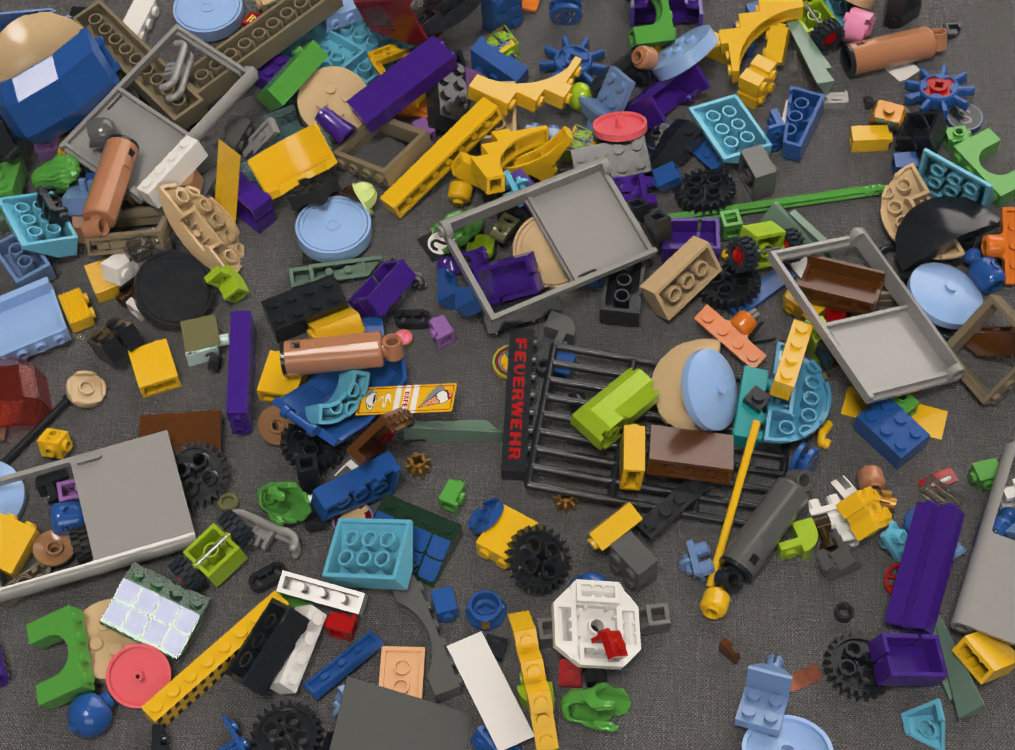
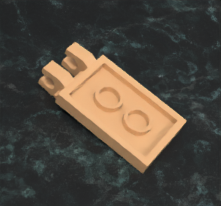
(403, 669)

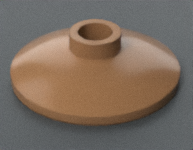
(268, 417)
(47, 543)

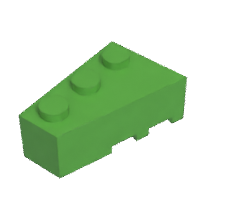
(13, 178)

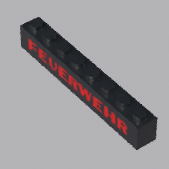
(517, 403)

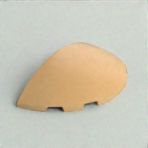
(33, 39)
(900, 197)
(202, 226)
(668, 382)

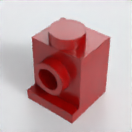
(341, 625)

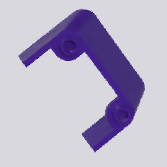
(683, 11)
(667, 94)

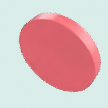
(620, 126)
(137, 674)

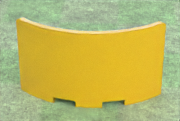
(292, 161)

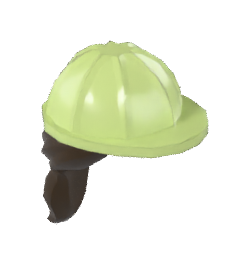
(361, 192)

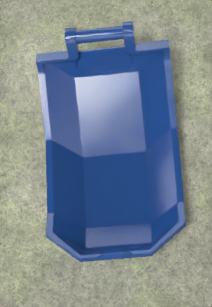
(59, 89)
(322, 387)

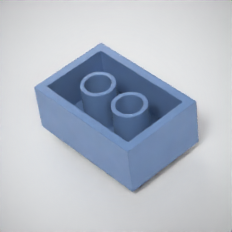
(23, 265)

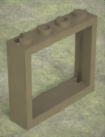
(418, 144)
(128, 217)
(965, 333)

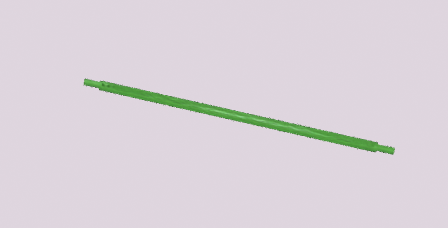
(789, 202)

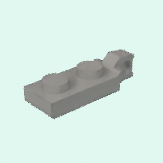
(261, 137)

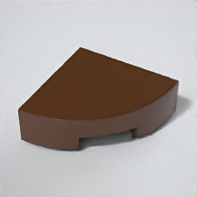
(726, 650)

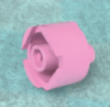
(858, 24)

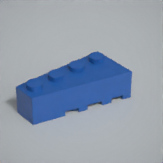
(801, 120)
(357, 487)

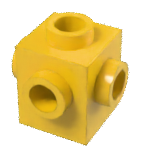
(54, 443)

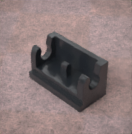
(51, 206)

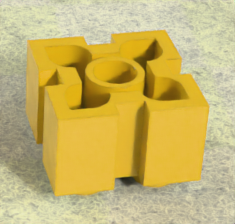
(757, 82)
(864, 513)

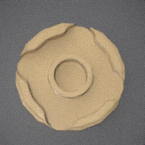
(85, 389)

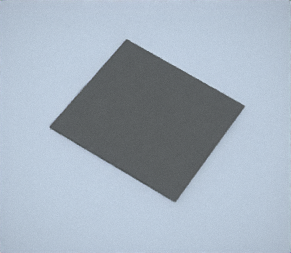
(390, 720)

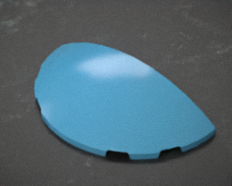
(804, 410)

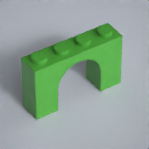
(658, 33)
(974, 149)
(77, 673)

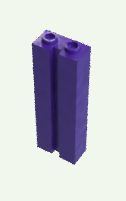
(403, 83)
(241, 372)
(924, 568)

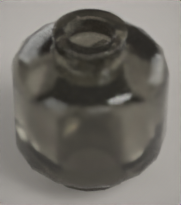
(139, 249)

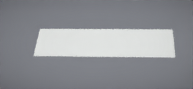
(490, 691)

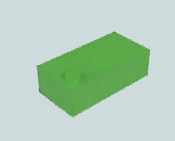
(292, 75)

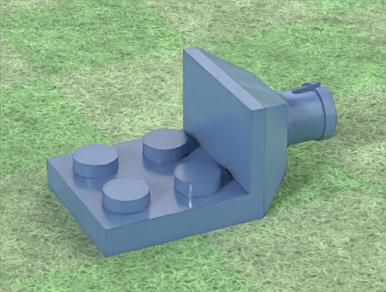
(611, 97)
(765, 697)

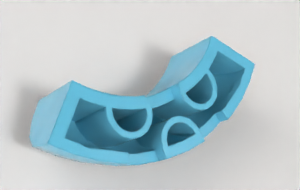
(344, 401)

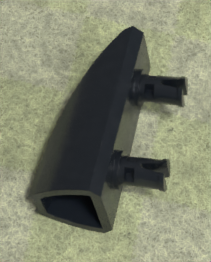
(626, 66)

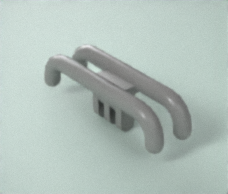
(177, 70)
(267, 530)

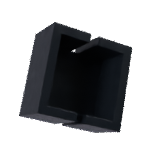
(916, 135)
(108, 342)

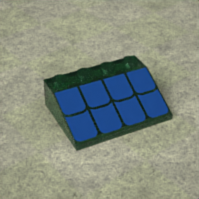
(433, 536)
(155, 611)

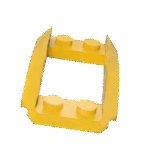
(389, 54)

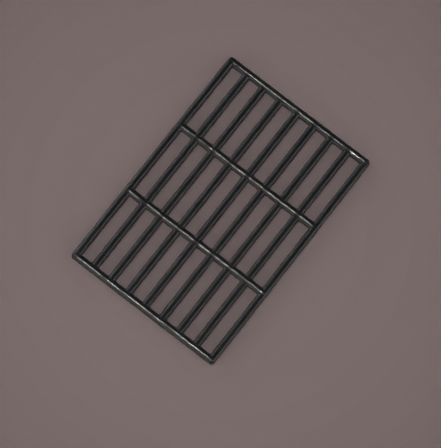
(613, 480)

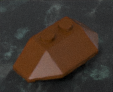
(993, 342)

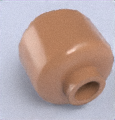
(644, 58)
(871, 476)

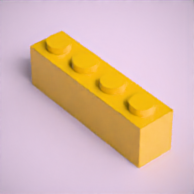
(791, 360)

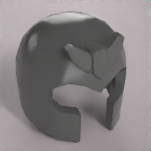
(99, 130)

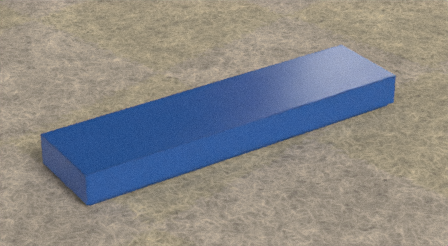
(769, 287)
(343, 665)

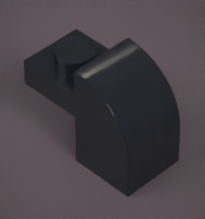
(47, 484)

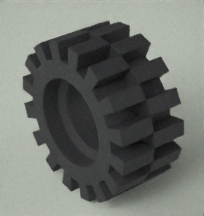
(81, 544)

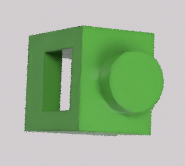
(954, 136)
(730, 224)
(452, 496)

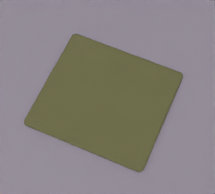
(200, 333)

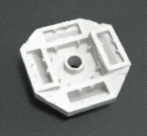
(600, 605)

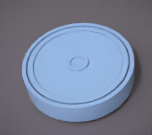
(209, 18)
(684, 52)
(334, 230)

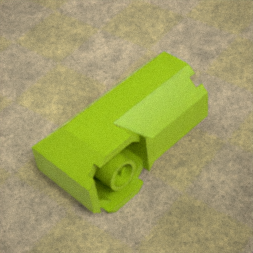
(614, 407)

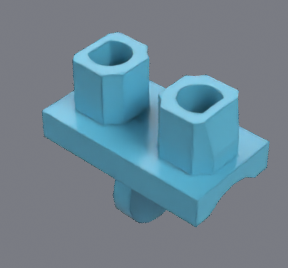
(514, 186)
(893, 540)

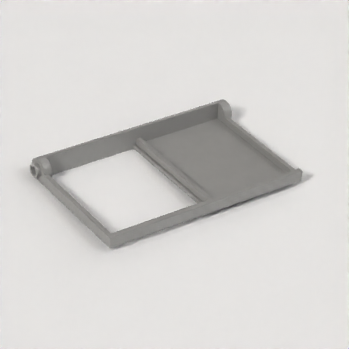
(146, 126)
(580, 219)
(881, 350)
(128, 505)
(988, 587)

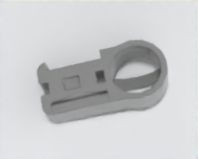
(835, 100)

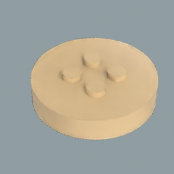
(330, 88)
(532, 239)
(102, 641)

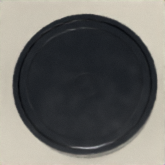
(171, 289)

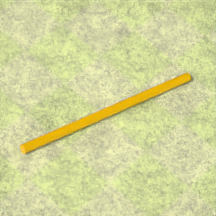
(734, 499)

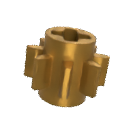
(418, 465)
(887, 500)
(565, 502)

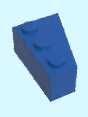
(496, 64)

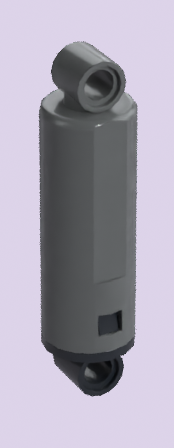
(764, 530)

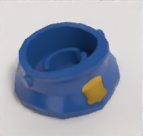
(485, 610)

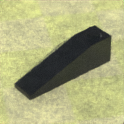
(900, 12)
(676, 144)

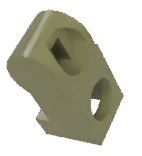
(504, 229)

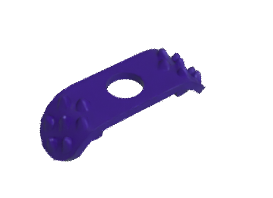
(477, 256)

